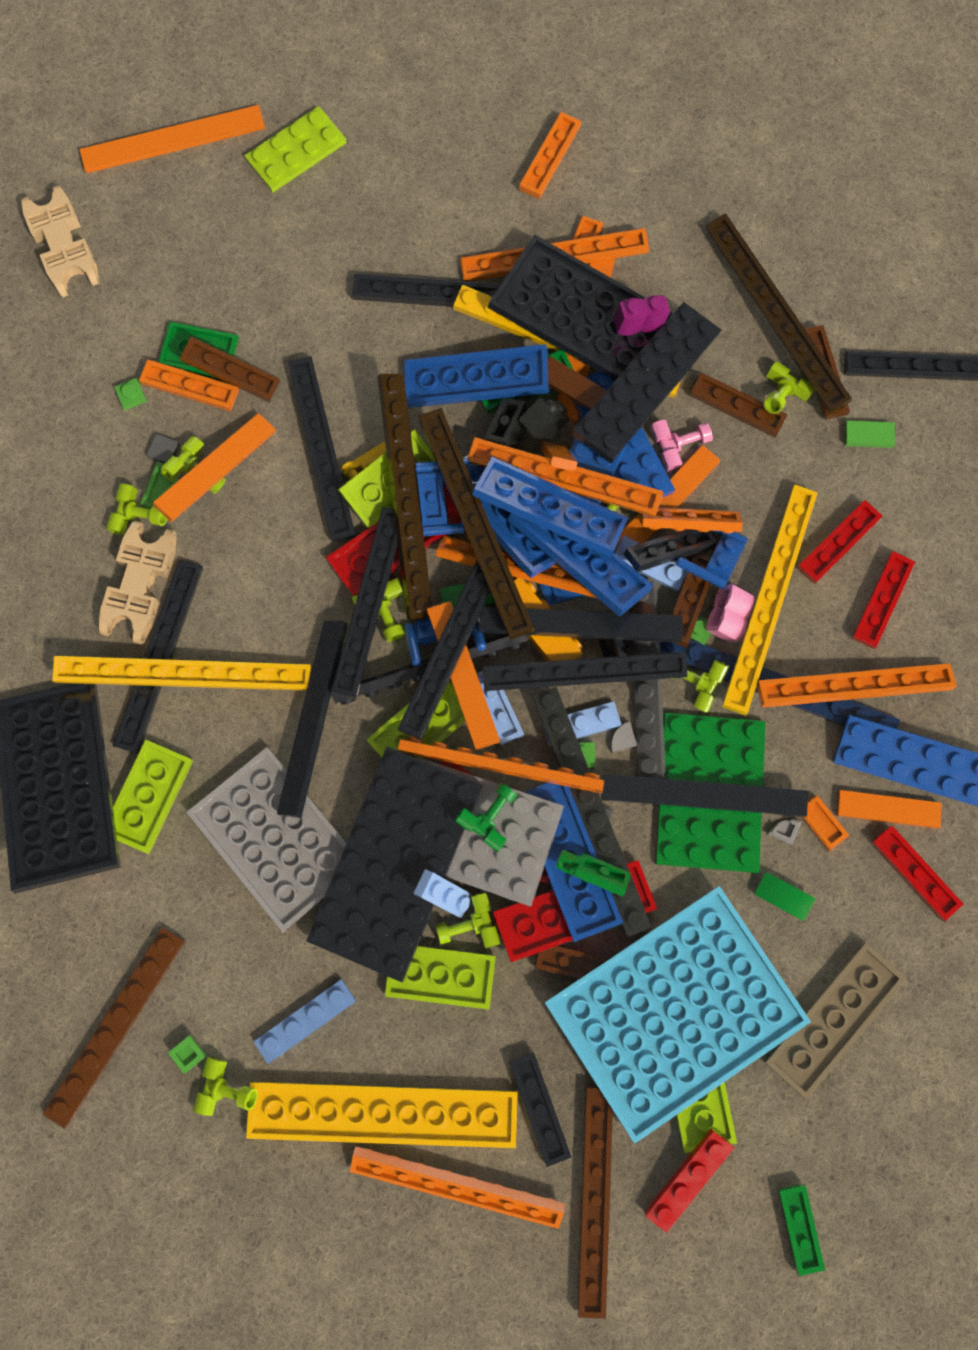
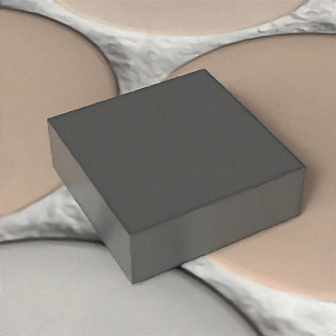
(162, 449)

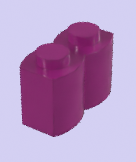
(641, 315)

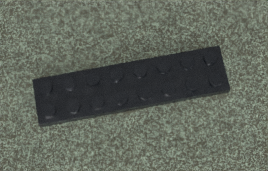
(646, 382)

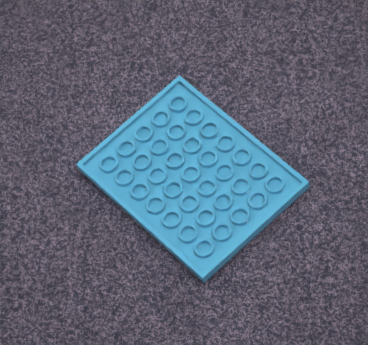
(677, 1013)

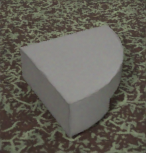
(623, 738)
(785, 831)

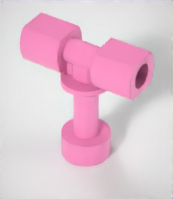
(672, 444)

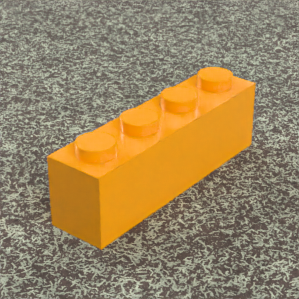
(550, 647)

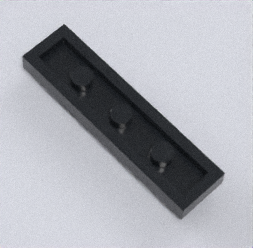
(668, 548)
(540, 1109)

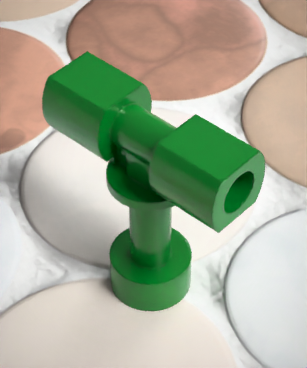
(483, 824)

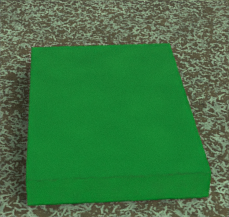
(178, 337)

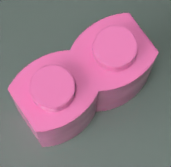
(730, 613)

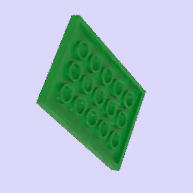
(713, 753)

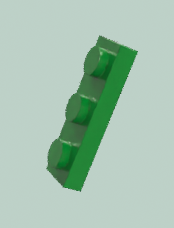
(801, 1229)

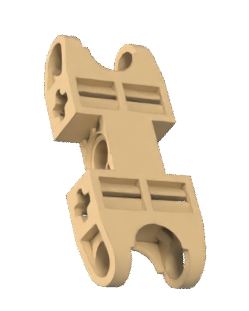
(54, 224)
(133, 598)

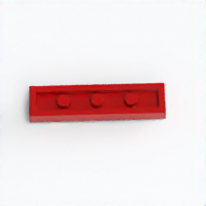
(840, 542)
(883, 600)
(917, 873)
(688, 1180)

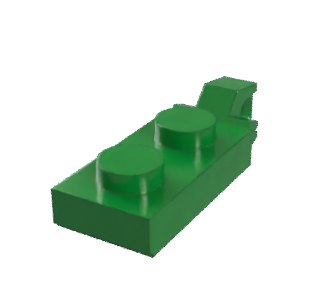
(594, 871)

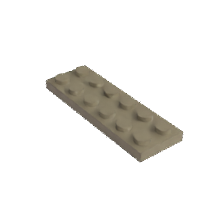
(836, 1020)

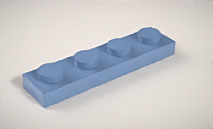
(304, 1021)

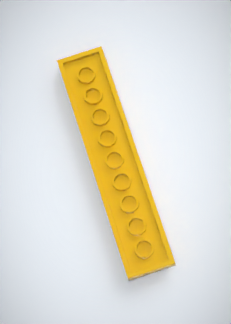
(383, 1115)

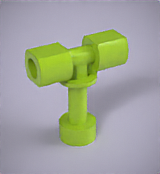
(786, 387)
(186, 462)
(128, 511)
(392, 631)
(707, 684)
(480, 923)
(217, 1088)

